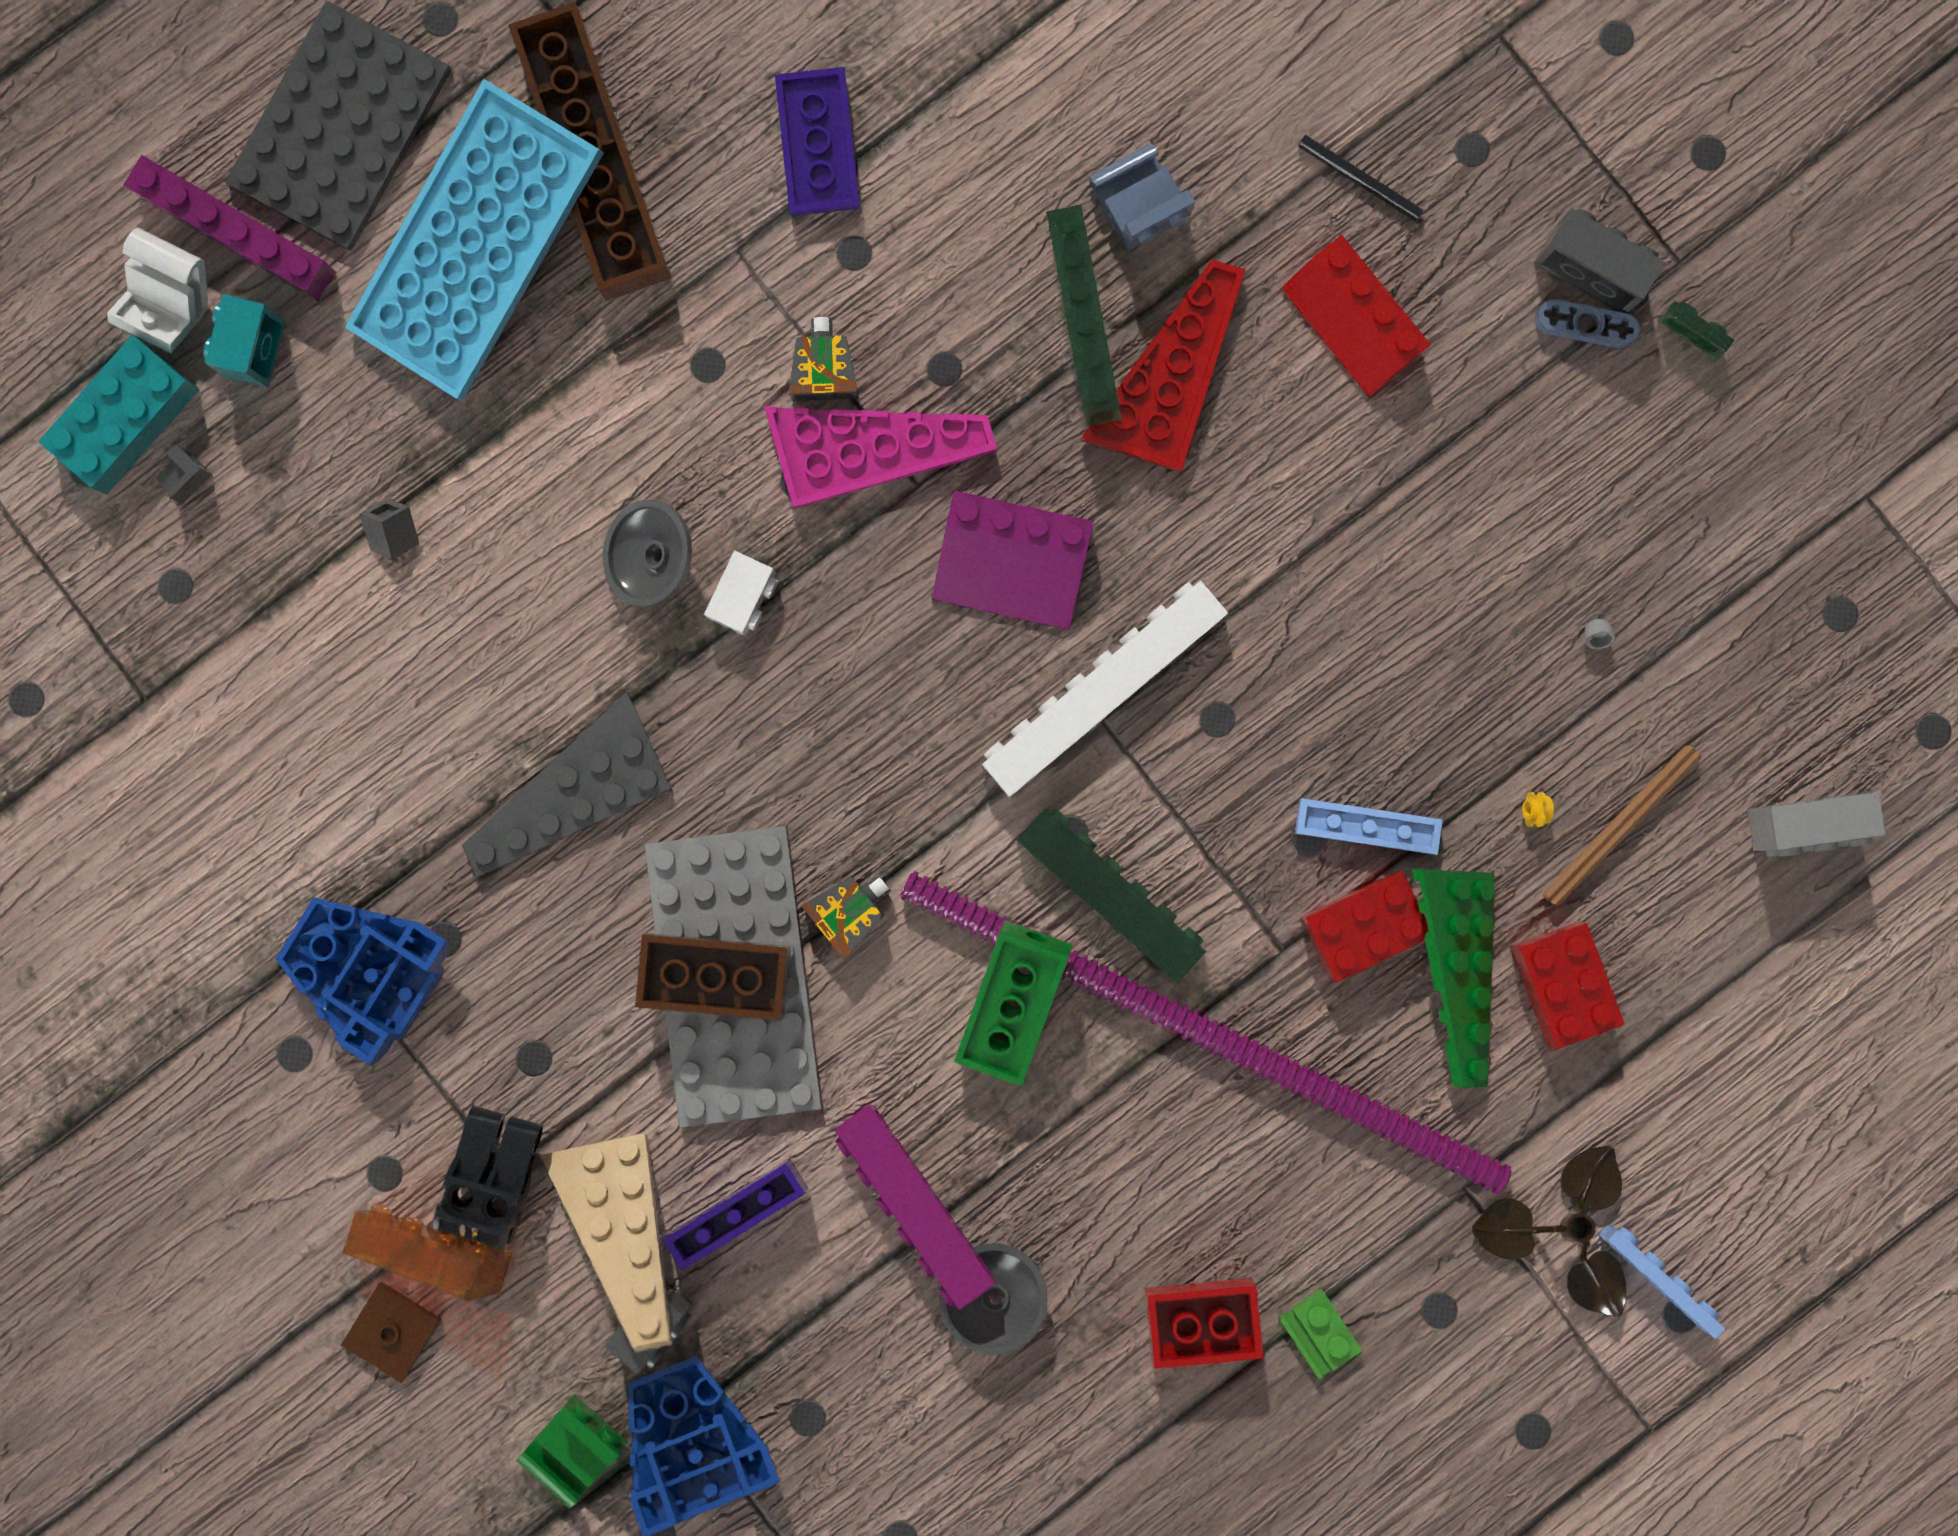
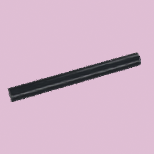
(1360, 178)

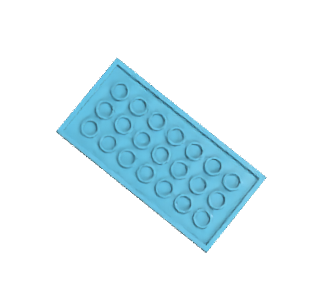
(473, 239)

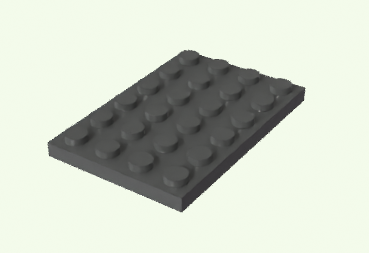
(338, 125)

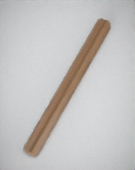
(1622, 825)

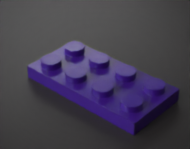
(817, 141)

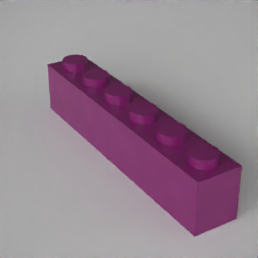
(229, 228)
(915, 1206)

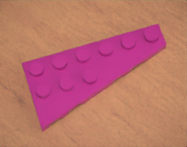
(854, 450)

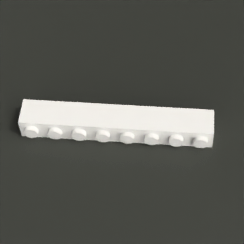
(1104, 689)

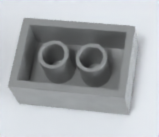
(1816, 824)

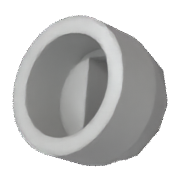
(1599, 634)

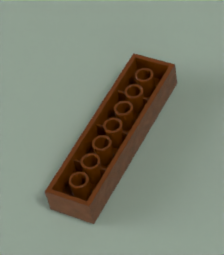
(612, 205)

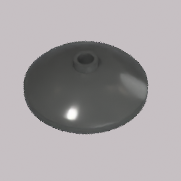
(635, 549)
(1016, 1319)

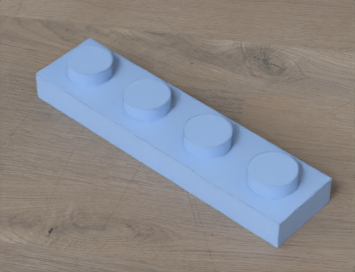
(1368, 826)
(1674, 1289)

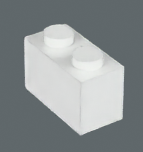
(741, 594)

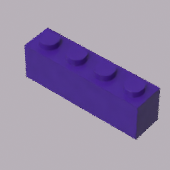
(735, 1214)

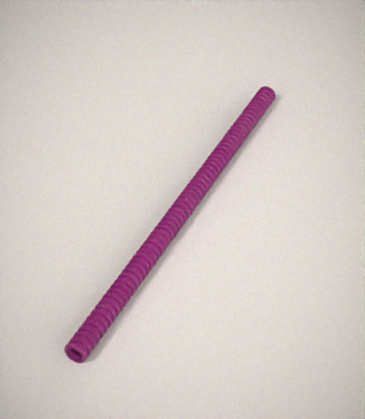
(1230, 1045)

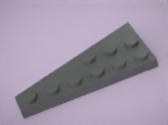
(590, 781)

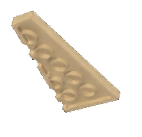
(614, 1211)

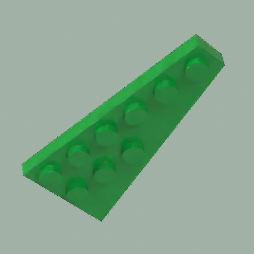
(1460, 961)

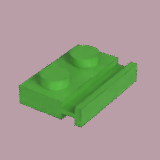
(1320, 1333)

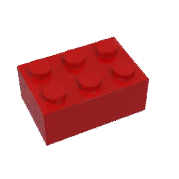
(1366, 926)
(1567, 985)
(1203, 1323)

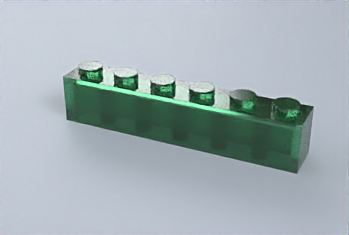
(1084, 315)
(1111, 895)

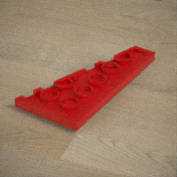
(1171, 378)

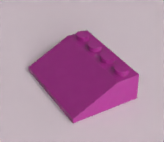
(1012, 560)

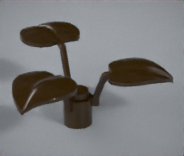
(1593, 1180)

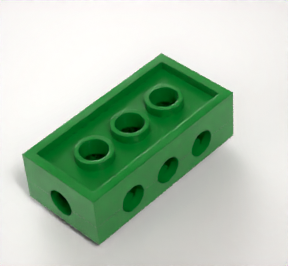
(1023, 1024)

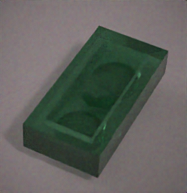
(1705, 335)

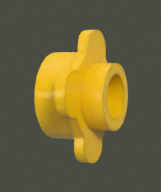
(1537, 809)

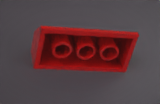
(1355, 316)

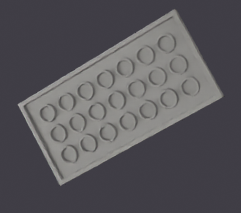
(743, 892)

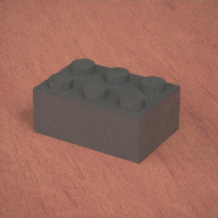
(1599, 261)

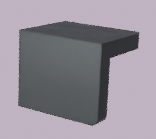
(183, 474)
(389, 528)

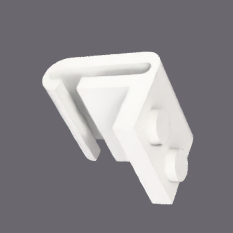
(163, 291)

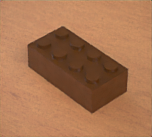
(712, 976)

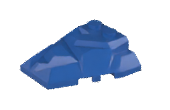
(363, 972)
(690, 1447)

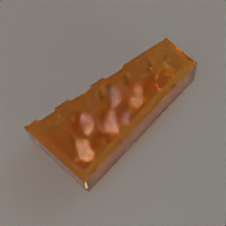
(427, 1255)

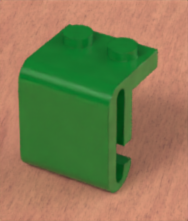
(572, 1451)

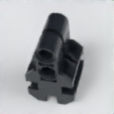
(475, 1170)

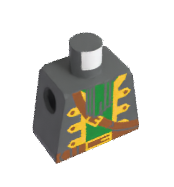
(822, 365)
(848, 912)

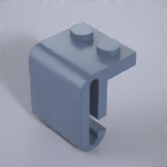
(1140, 197)

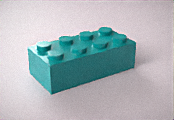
(118, 415)

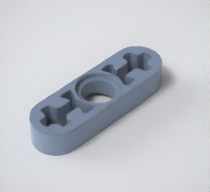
(1610, 337)

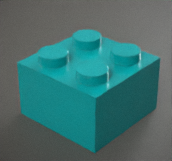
(244, 340)

